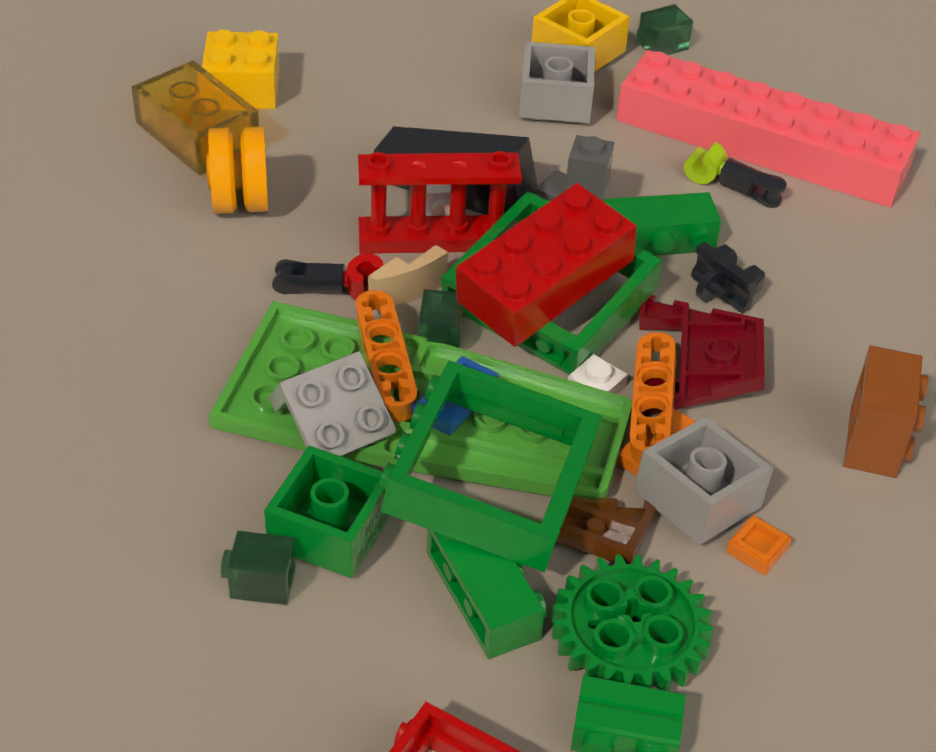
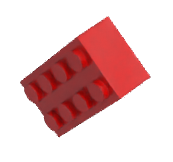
(545, 264)

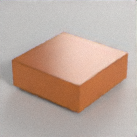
(758, 544)

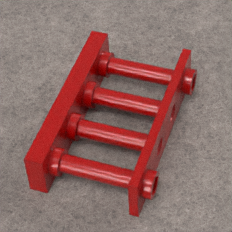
(421, 232)

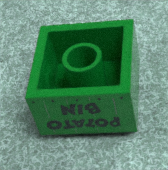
(329, 510)

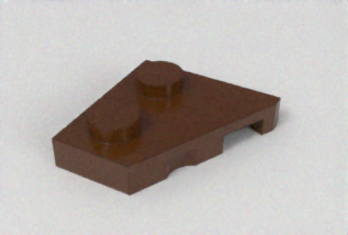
(605, 528)

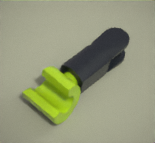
(705, 166)

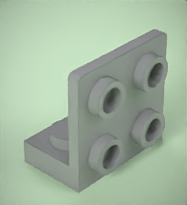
(335, 406)

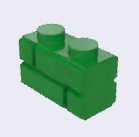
(626, 718)

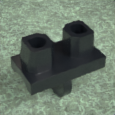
(722, 278)

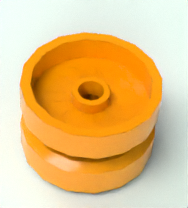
(237, 170)

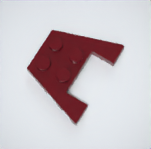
(718, 352)

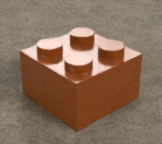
(885, 412)

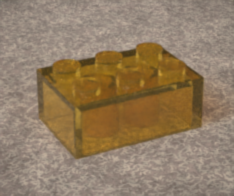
(183, 106)

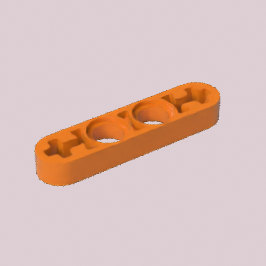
(386, 353)
(650, 397)

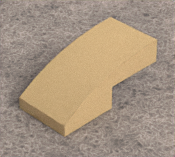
(407, 281)

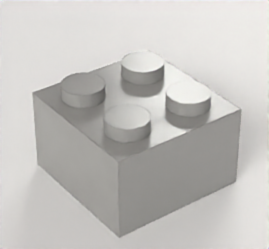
(557, 82)
(702, 479)

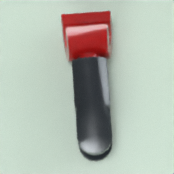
(325, 277)

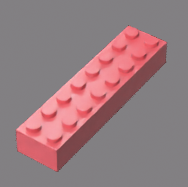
(768, 127)

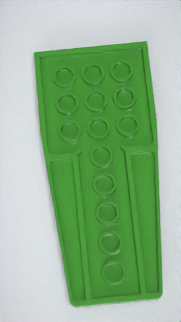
(478, 451)

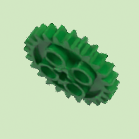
(633, 612)

